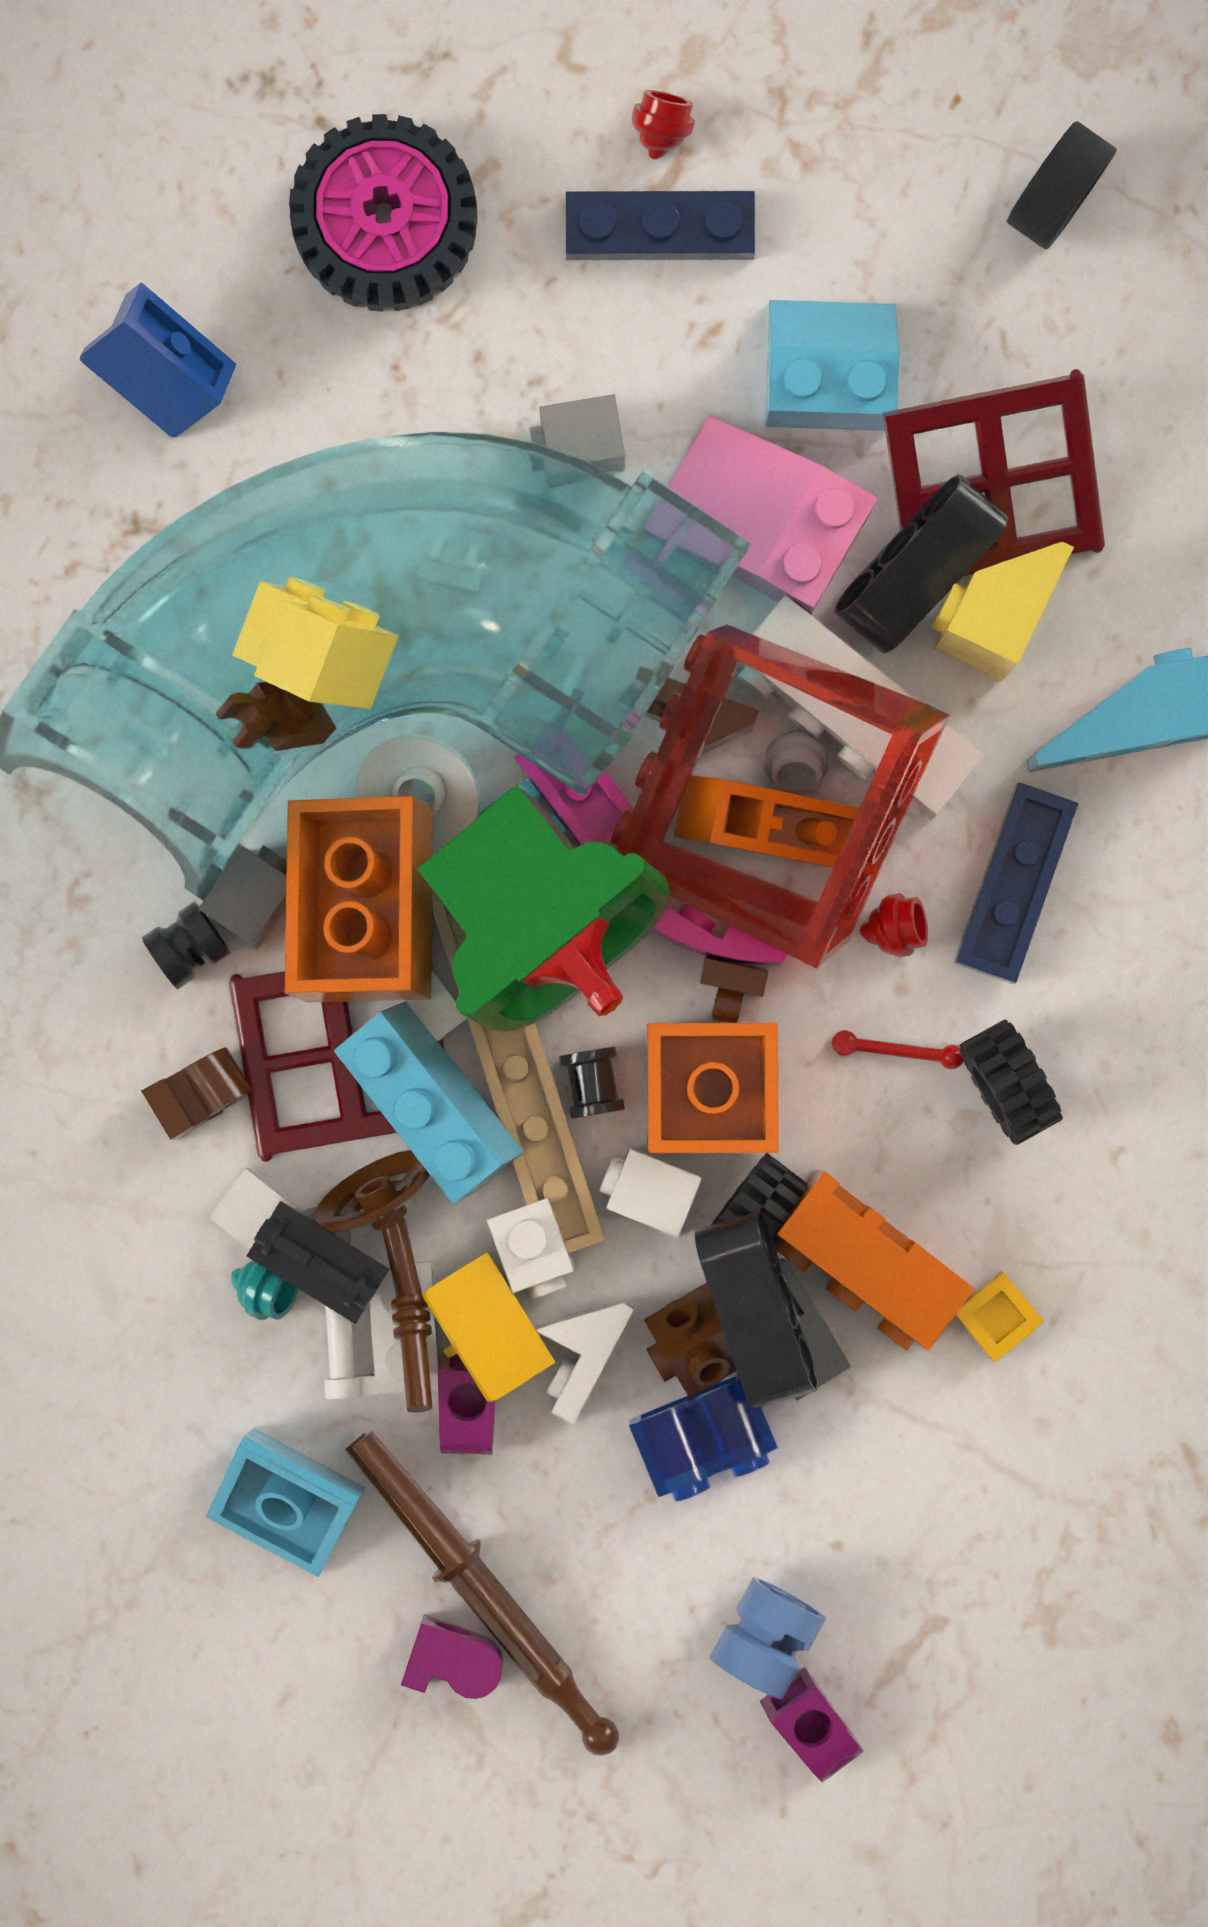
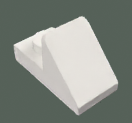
(593, 1338)

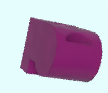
(464, 1413)
(456, 1655)
(812, 1726)

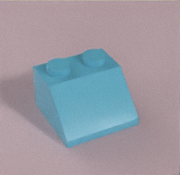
(831, 365)

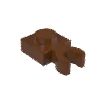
(279, 715)

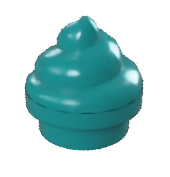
(263, 1292)

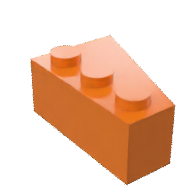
(871, 1263)

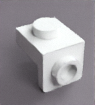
(532, 1248)

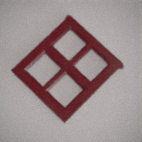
(995, 478)
(258, 1066)

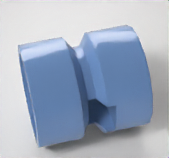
(767, 1638)

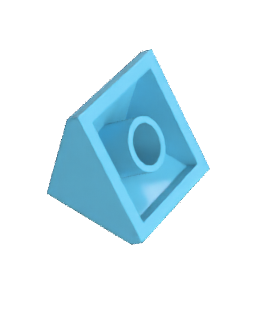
(284, 1501)

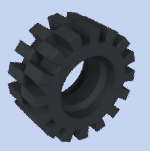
(1011, 1082)
(766, 1189)

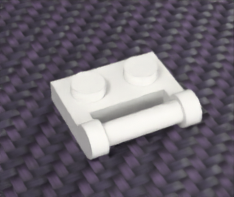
(387, 1352)

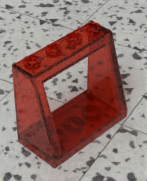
(763, 910)

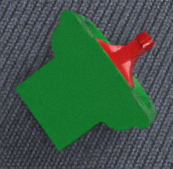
(539, 913)

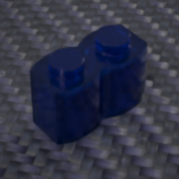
(702, 1437)

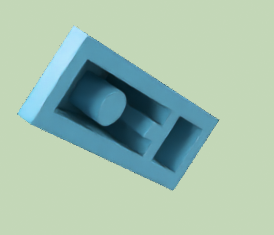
(1149, 712)

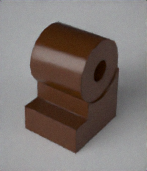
(197, 1093)

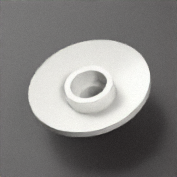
(400, 760)

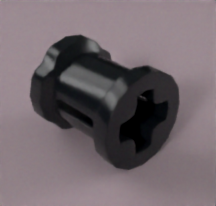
(592, 1082)

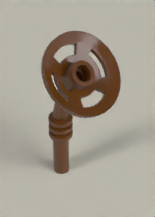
(385, 1209)

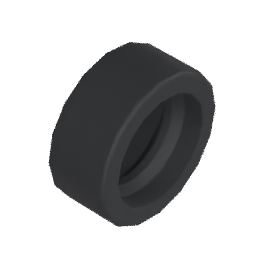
(1061, 185)

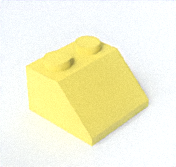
(999, 610)

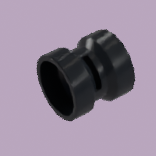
(185, 945)

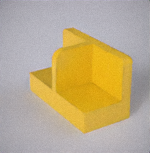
(487, 1328)

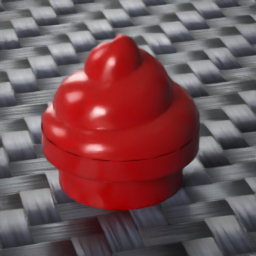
(662, 121)
(897, 925)

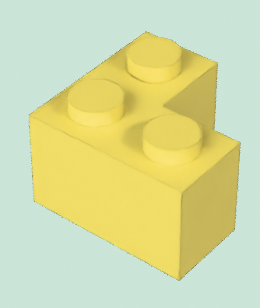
(315, 644)

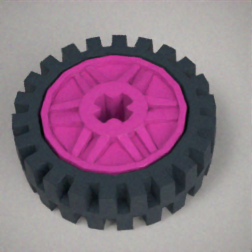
(337, 212)

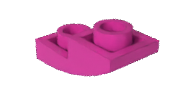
(693, 932)

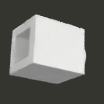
(650, 1191)

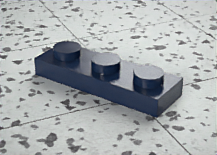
(660, 225)
(1016, 883)

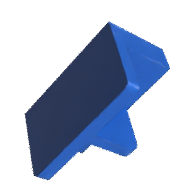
(160, 362)

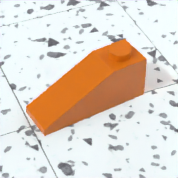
(763, 821)

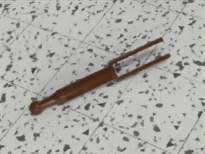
(480, 1589)

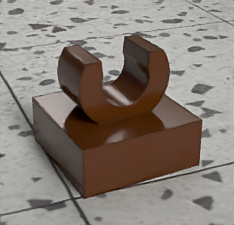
(732, 982)

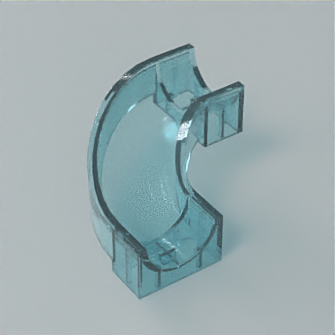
(507, 569)

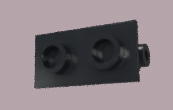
(317, 1262)

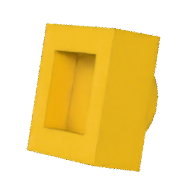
(998, 1316)

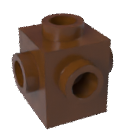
(690, 1342)

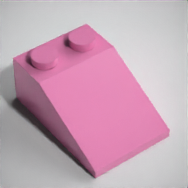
(778, 501)

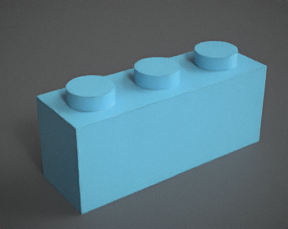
(428, 1101)

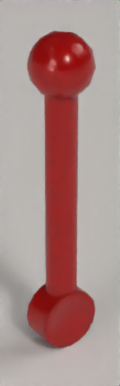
(845, 1043)

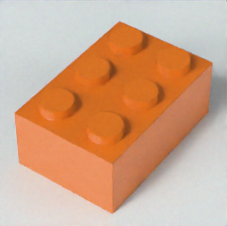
(358, 900)

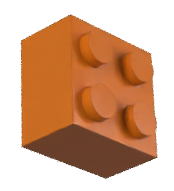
(712, 1088)

